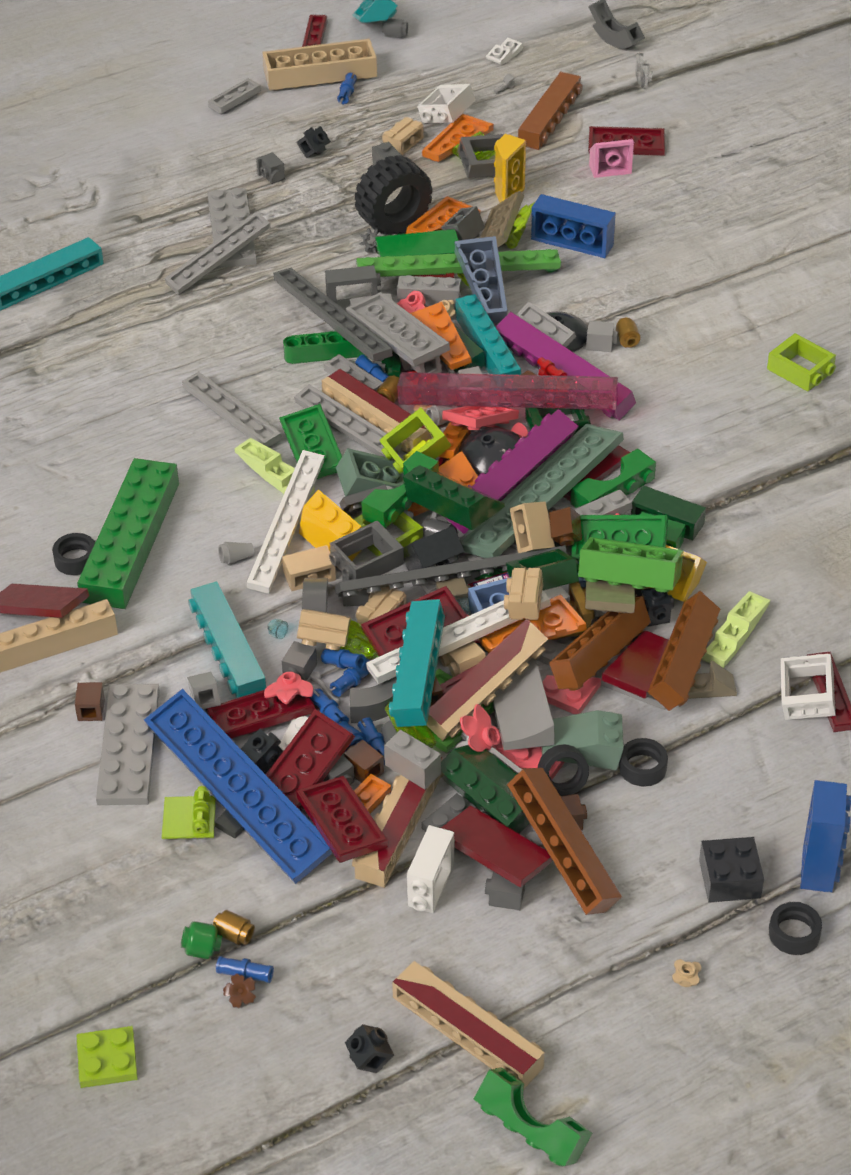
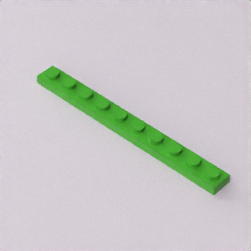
(449, 263)

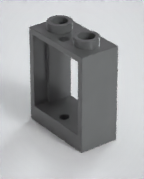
(473, 144)
(350, 276)
(375, 534)

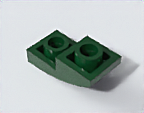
(392, 365)

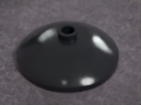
(576, 325)
(487, 446)

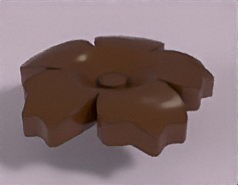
(240, 990)

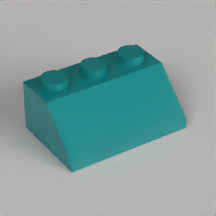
(375, 10)

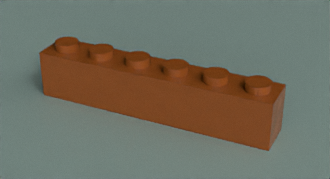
(550, 110)
(597, 646)
(684, 651)
(564, 841)

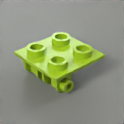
(519, 226)
(189, 815)

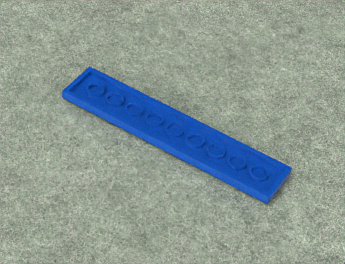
(239, 786)

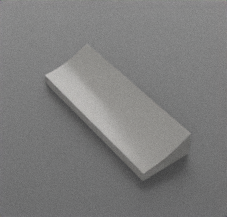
(524, 711)

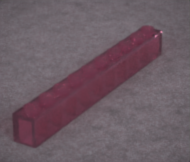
(508, 390)

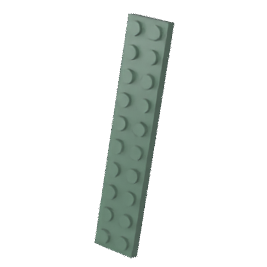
(546, 484)

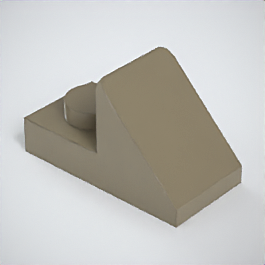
(713, 684)

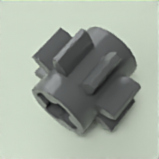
(366, 238)

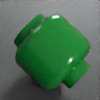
(200, 940)

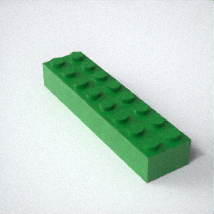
(129, 532)

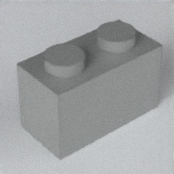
(412, 759)

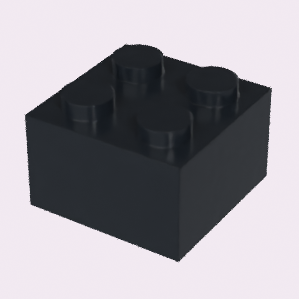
(433, 550)
(731, 869)

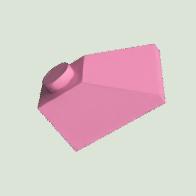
(611, 158)

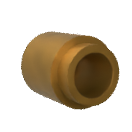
(627, 332)
(389, 388)
(234, 927)

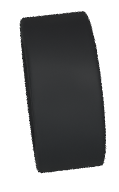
(72, 542)
(639, 776)
(578, 780)
(800, 912)

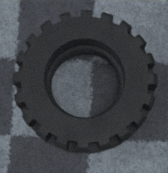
(381, 182)

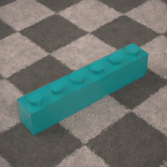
(49, 271)
(484, 334)
(227, 640)
(417, 663)

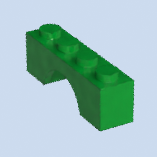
(635, 472)
(389, 504)
(503, 1097)

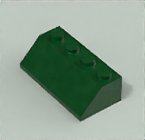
(450, 497)
(484, 783)

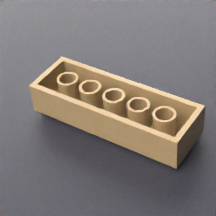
(319, 64)

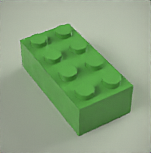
(630, 564)

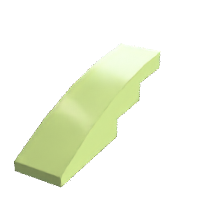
(266, 463)
(736, 629)

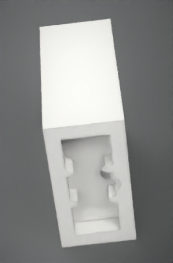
(445, 105)
(812, 704)
(430, 869)

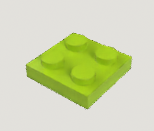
(106, 1057)

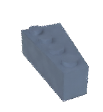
(483, 273)

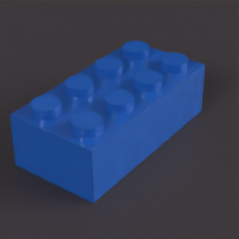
(573, 226)
(825, 836)

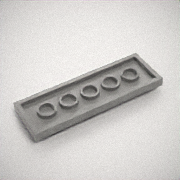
(226, 211)
(399, 329)
(127, 745)

